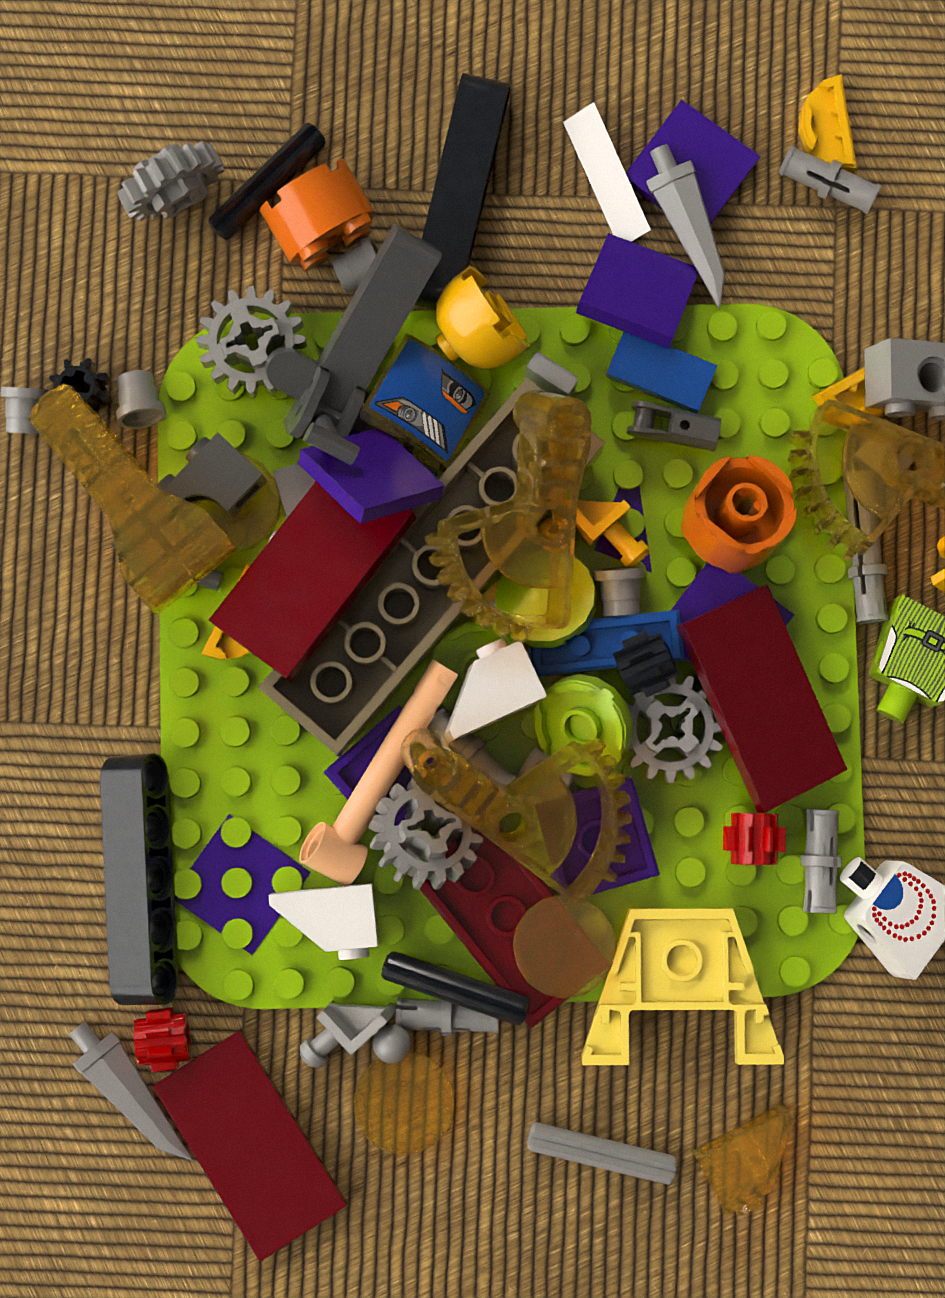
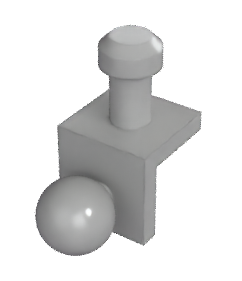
(352, 1027)

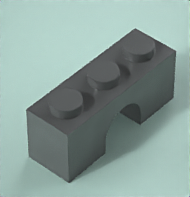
(215, 475)

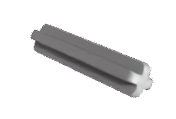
(602, 1153)

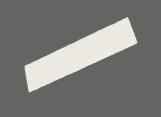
(606, 174)

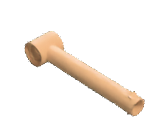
(337, 848)

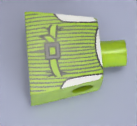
(910, 658)

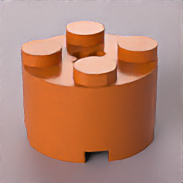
(318, 214)
(721, 533)

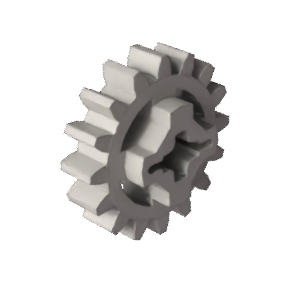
(170, 181)
(233, 347)
(686, 744)
(414, 850)

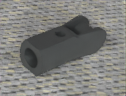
(682, 429)

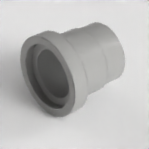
(355, 263)
(138, 400)
(18, 408)
(619, 590)

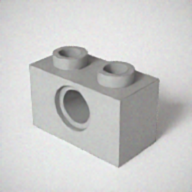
(894, 380)

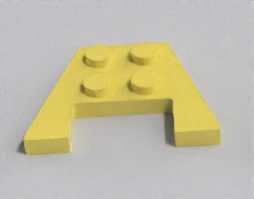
(681, 964)

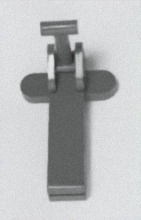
(336, 385)

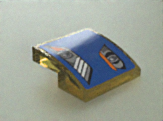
(425, 402)

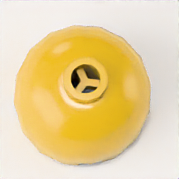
(477, 323)

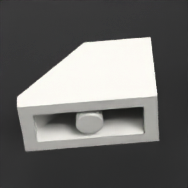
(494, 689)
(333, 917)

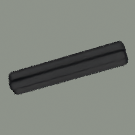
(267, 181)
(455, 988)

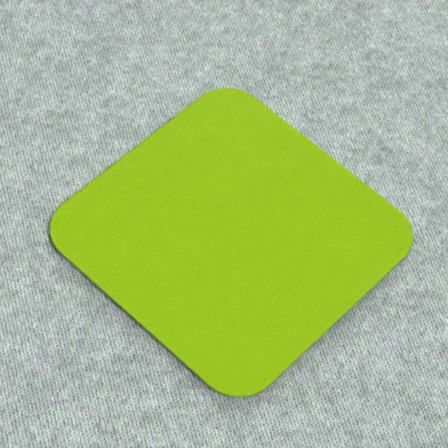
(250, 759)

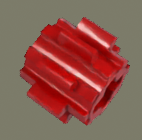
(754, 838)
(162, 1039)

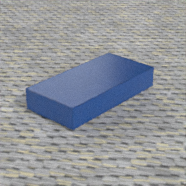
(661, 372)

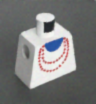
(896, 914)

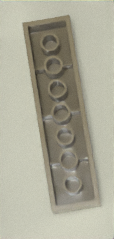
(403, 604)

